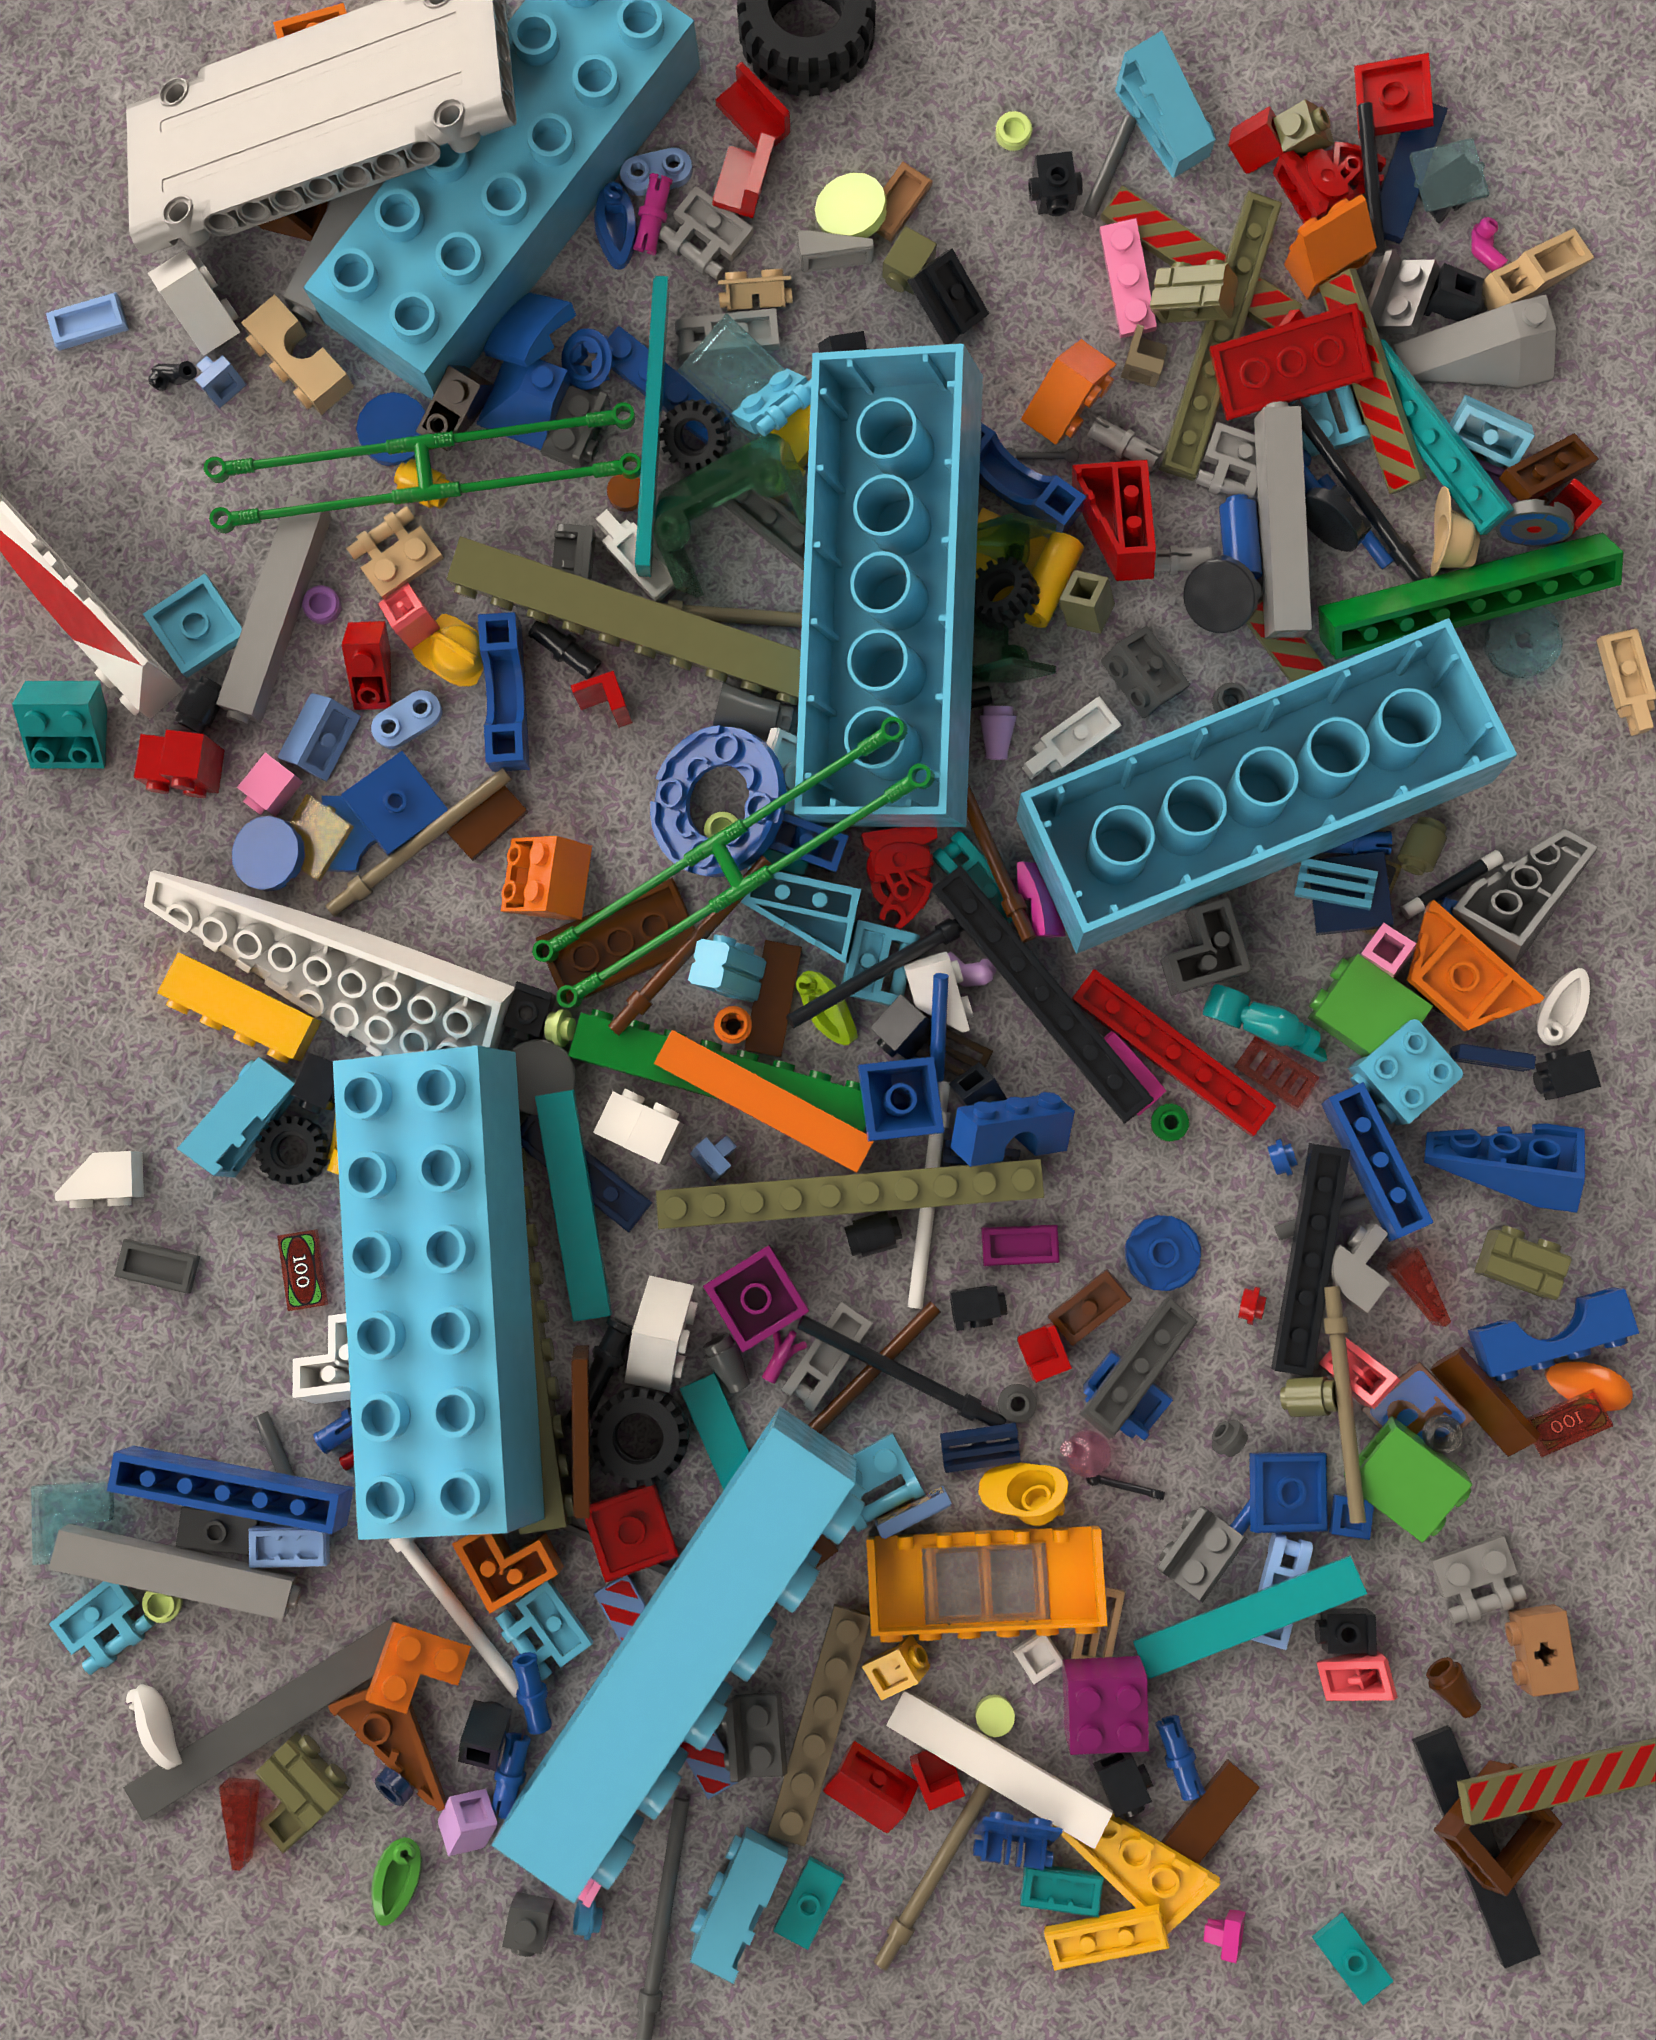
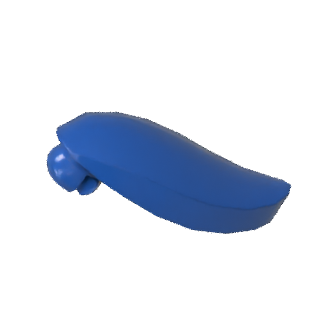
(615, 225)

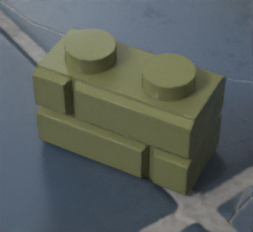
(1194, 292)
(1522, 1263)
(303, 1779)

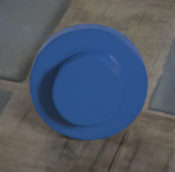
(1282, 1157)

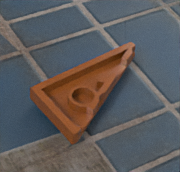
(395, 1741)

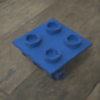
(1035, 1835)

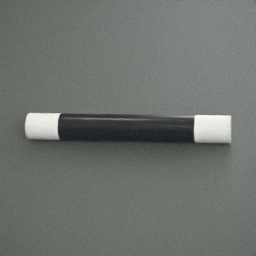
(1452, 883)

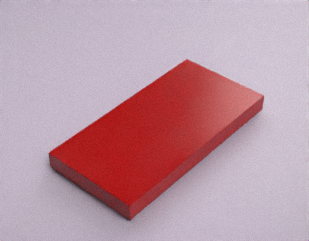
(1291, 361)

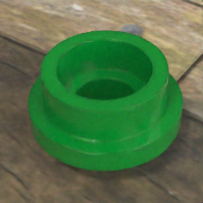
(1159, 1128)

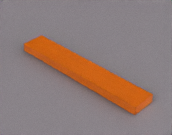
(764, 1101)

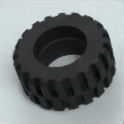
(806, 61)

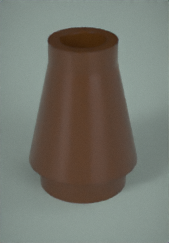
(1452, 1684)

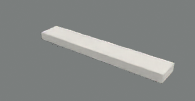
(1000, 1768)

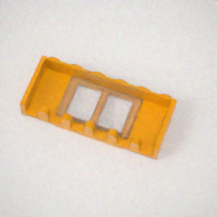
(986, 1583)

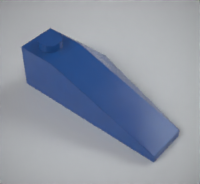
(1533, 1167)

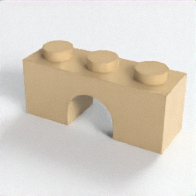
(275, 333)

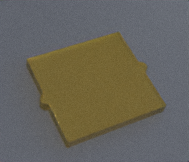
(322, 835)

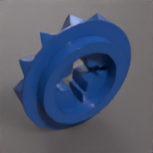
(575, 353)

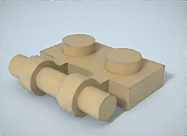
(402, 560)

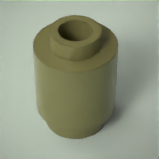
(1422, 846)
(1309, 1397)

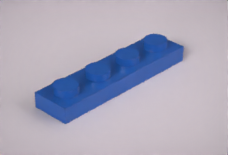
(632, 364)

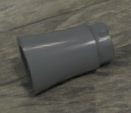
(751, 712)

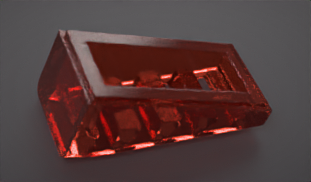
(1295, 1102)
(1415, 1279)
(239, 1812)

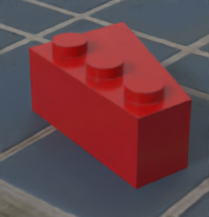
(1120, 515)

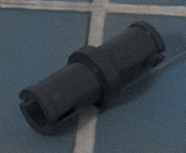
(565, 648)

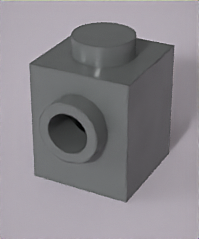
(528, 1924)

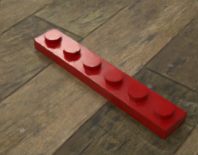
(1173, 1053)

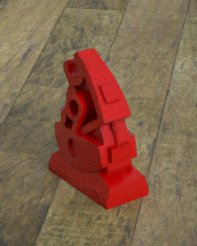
(1322, 178)
(904, 865)

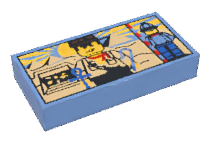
(913, 1512)

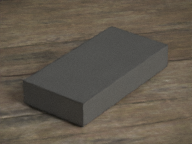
(157, 1266)

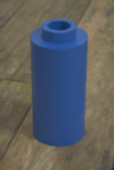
(1241, 532)

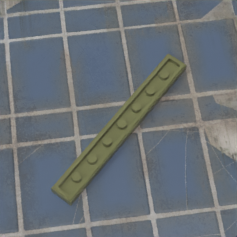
(1201, 392)

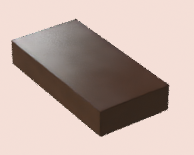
(487, 823)

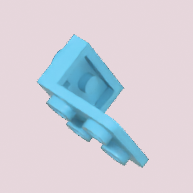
(1406, 1073)

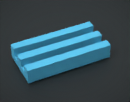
(1339, 869)

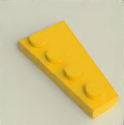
(1148, 1871)

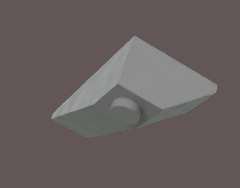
(1498, 348)

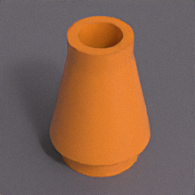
(730, 1014)

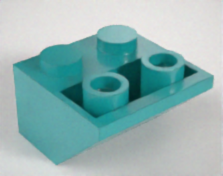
(62, 723)

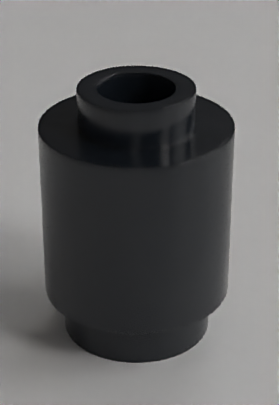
(198, 705)
(873, 1234)

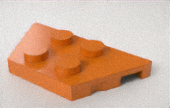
(1464, 974)

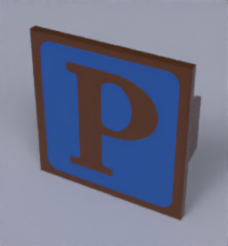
(1416, 1400)

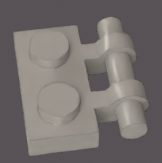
(715, 226)
(1233, 451)
(1473, 1567)

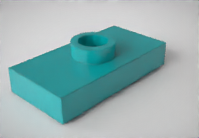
(1062, 1890)
(808, 1902)
(1352, 1958)

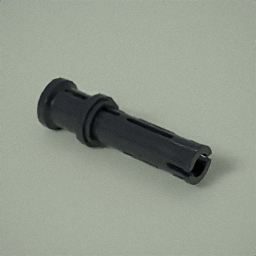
(606, 1358)

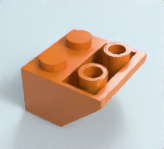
(1331, 245)
(546, 877)

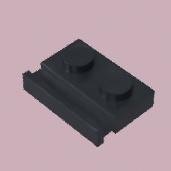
(948, 296)

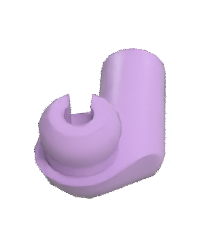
(975, 973)

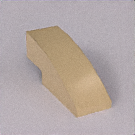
(1536, 270)

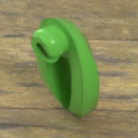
(395, 1879)

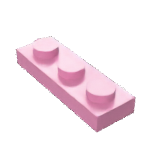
(1127, 277)

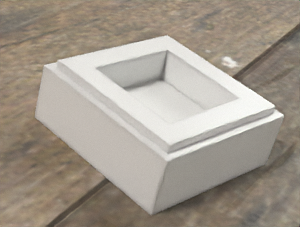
(1038, 1657)

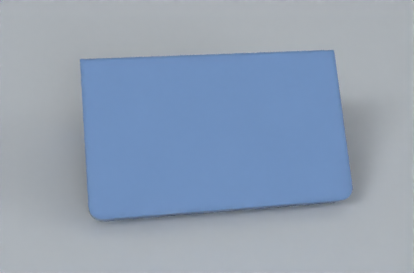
(319, 736)

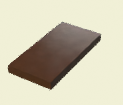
(620, 936)
(581, 1432)

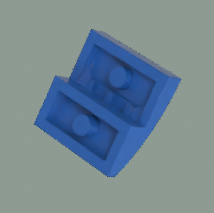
(525, 329)

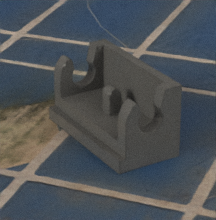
(574, 549)

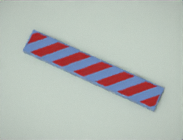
(622, 1607)

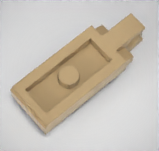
(1629, 678)

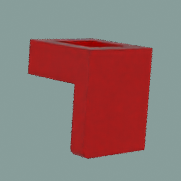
(1255, 141)
(1579, 500)
(1043, 1352)
(936, 1779)

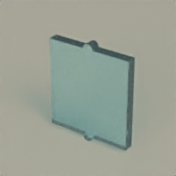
(1449, 175)

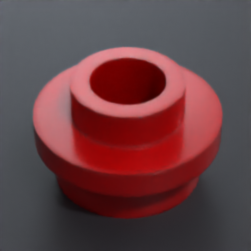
(1252, 1305)

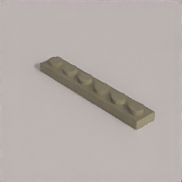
(819, 1725)

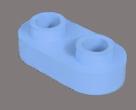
(657, 163)
(407, 721)

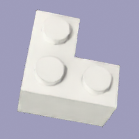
(189, 294)
(638, 1127)
(660, 1334)
(325, 1376)

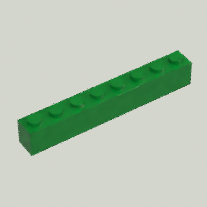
(1471, 594)
(638, 1048)

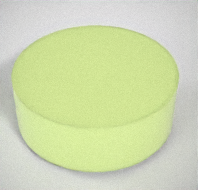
(1013, 131)
(994, 1715)

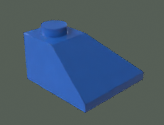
(525, 397)
(900, 1099)

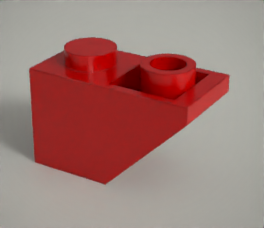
(368, 664)

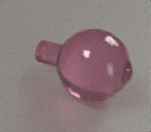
(1087, 1453)

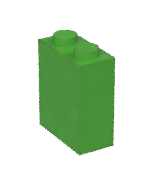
(1364, 1005)
(1411, 1480)

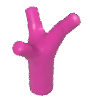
(781, 1355)

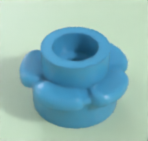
(587, 1920)

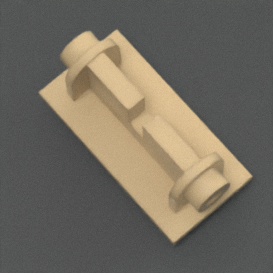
(740, 290)

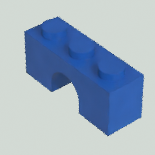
(986, 1128)

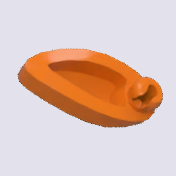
(1578, 1377)

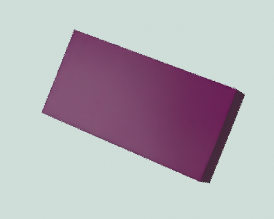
(1020, 1245)

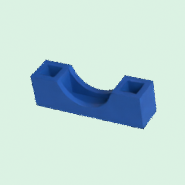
(1024, 489)
(505, 690)
(1597, 1320)

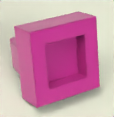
(1227, 1934)

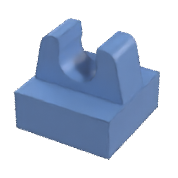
(219, 379)
(713, 1157)

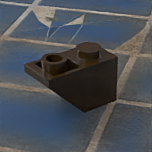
(455, 402)

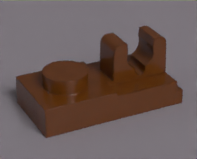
(1089, 1307)

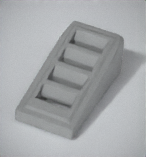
(832, 251)

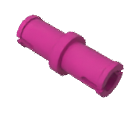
(652, 214)

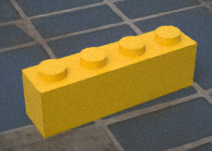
(239, 1007)

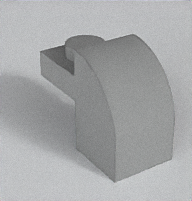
(1357, 1281)

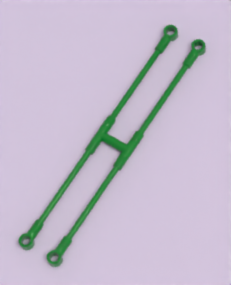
(420, 446)
(717, 846)

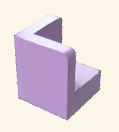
(467, 1822)

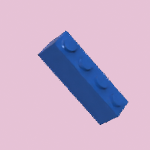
(1376, 1162)

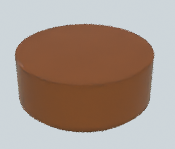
(623, 493)

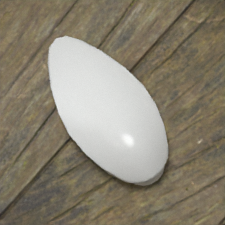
(1563, 1008)
(154, 1725)

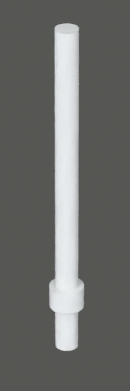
(926, 1215)
(457, 1611)

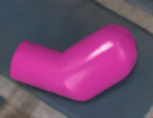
(1483, 244)

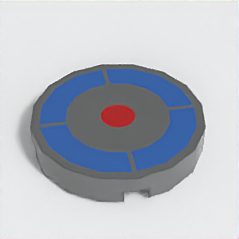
(1536, 524)

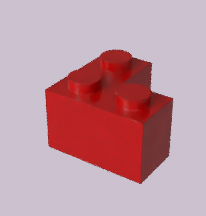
(179, 762)

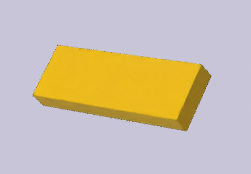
(1106, 1937)

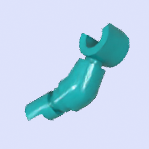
(1263, 1020)

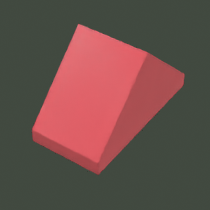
(408, 616)
(1368, 1378)
(1357, 1678)

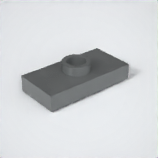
(214, 1531)

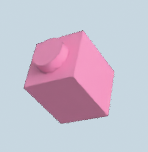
(268, 786)
(1389, 950)

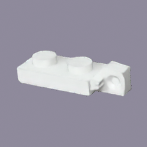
(622, 546)
(1072, 738)

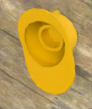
(452, 652)
(1025, 1491)

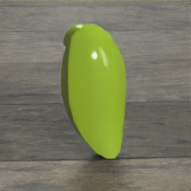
(834, 1022)

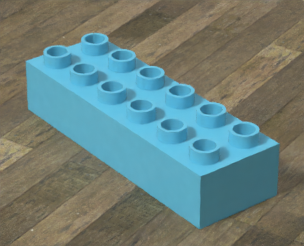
(475, 231)
(889, 581)
(1263, 785)
(437, 1294)
(671, 1667)

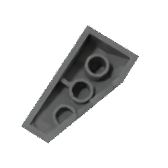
(1520, 898)

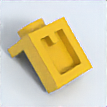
(897, 1668)

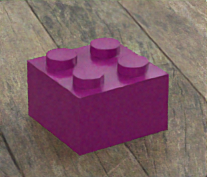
(756, 1298)
(1105, 1705)

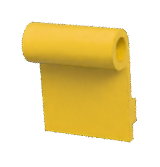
(1049, 563)

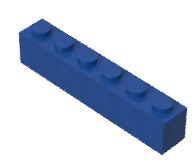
(230, 1489)

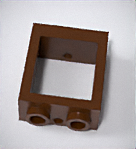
(1515, 1858)

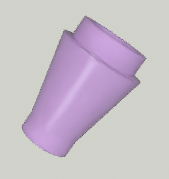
(997, 731)

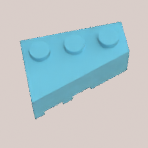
(1164, 105)
(809, 908)
(232, 1127)
(736, 1903)

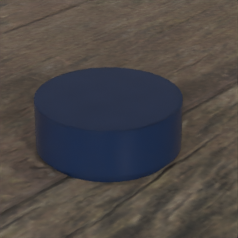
(393, 1787)

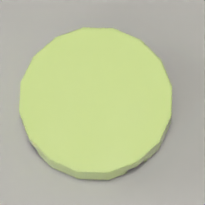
(851, 206)

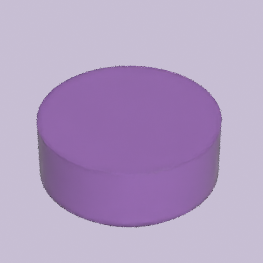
(321, 604)

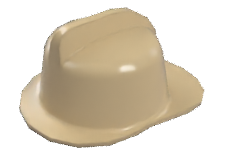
(1454, 536)

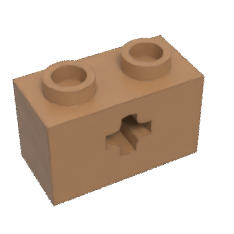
(1555, 1667)

